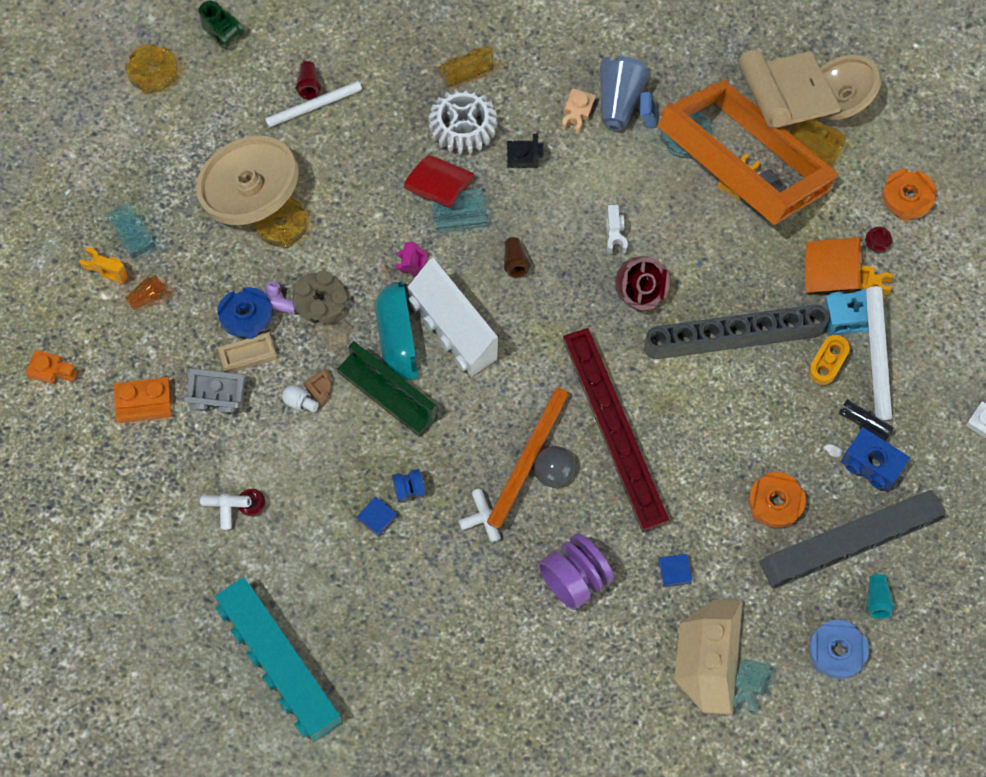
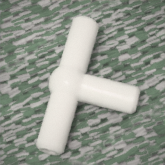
(225, 502)
(481, 517)

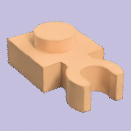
(578, 107)

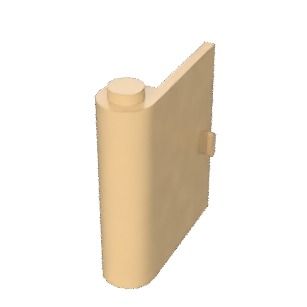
(788, 88)

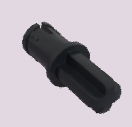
(866, 420)

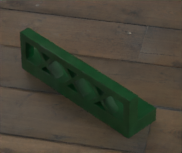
(388, 390)

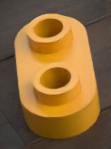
(828, 361)

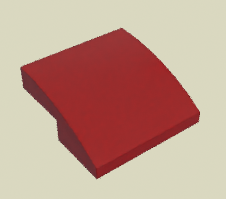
(438, 180)

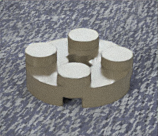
(322, 284)

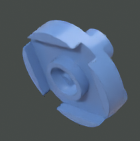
(850, 638)

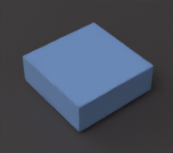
(648, 109)

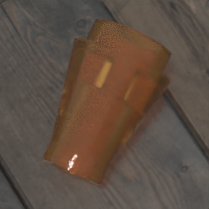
(147, 291)

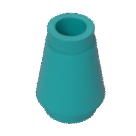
(879, 597)

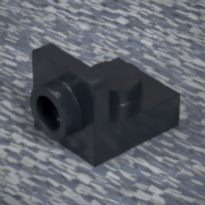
(524, 153)

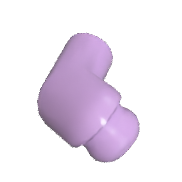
(276, 298)

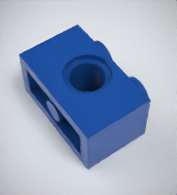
(867, 446)

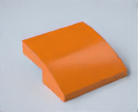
(833, 265)

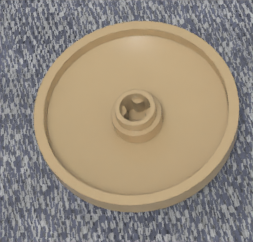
(247, 180)

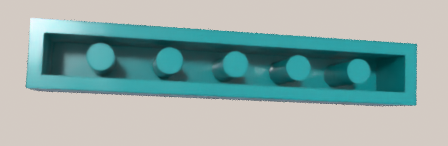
(278, 659)

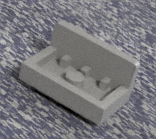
(215, 389)

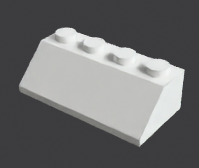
(452, 319)

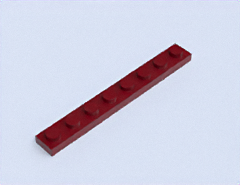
(615, 430)

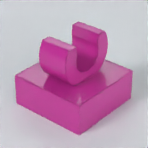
(412, 258)

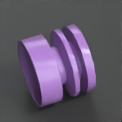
(575, 571)

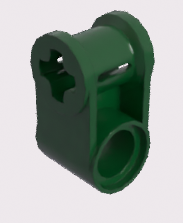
(222, 26)

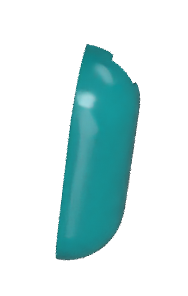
(395, 331)

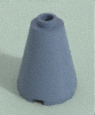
(621, 88)

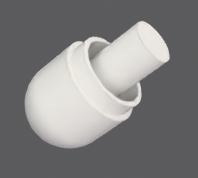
(298, 399)

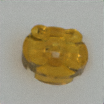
(151, 80)
(285, 234)

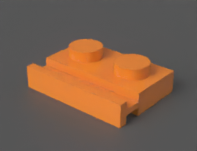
(142, 400)

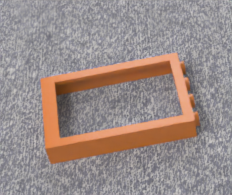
(732, 170)

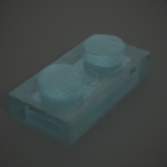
(130, 230)

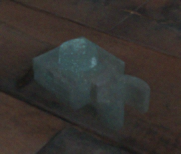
(752, 680)

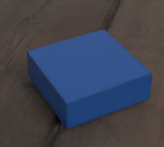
(376, 516)
(675, 570)

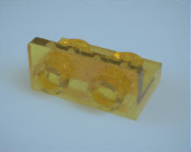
(467, 66)
(820, 139)

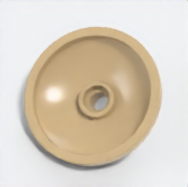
(853, 82)

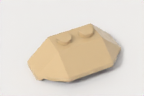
(710, 655)

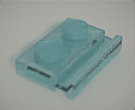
(465, 213)

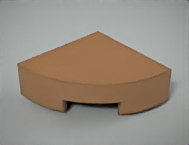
(319, 386)

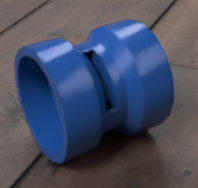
(402, 486)

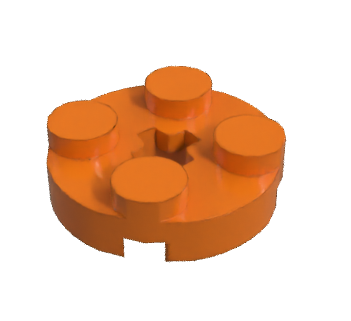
(906, 207)
(790, 492)

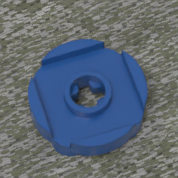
(251, 323)

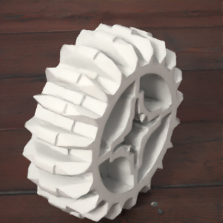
(463, 129)

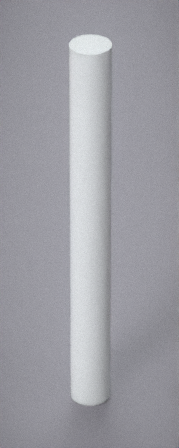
(313, 104)

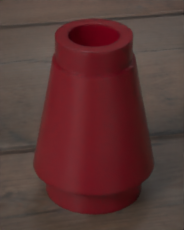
(308, 81)

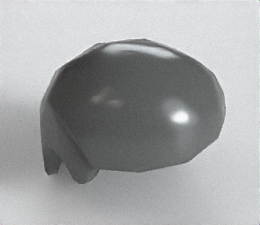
(554, 466)

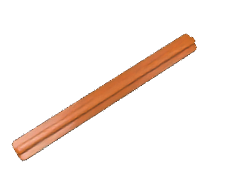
(527, 458)

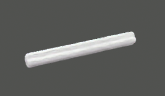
(878, 353)

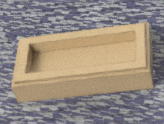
(247, 353)

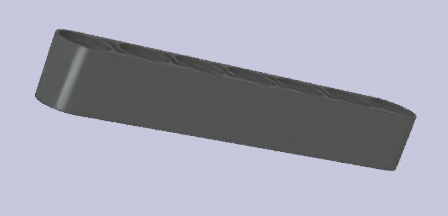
(745, 323)
(852, 539)

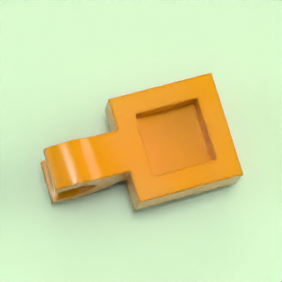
(106, 267)

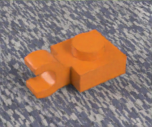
(47, 367)

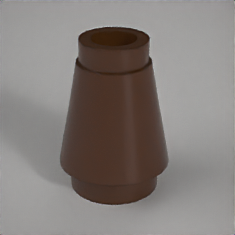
(515, 258)

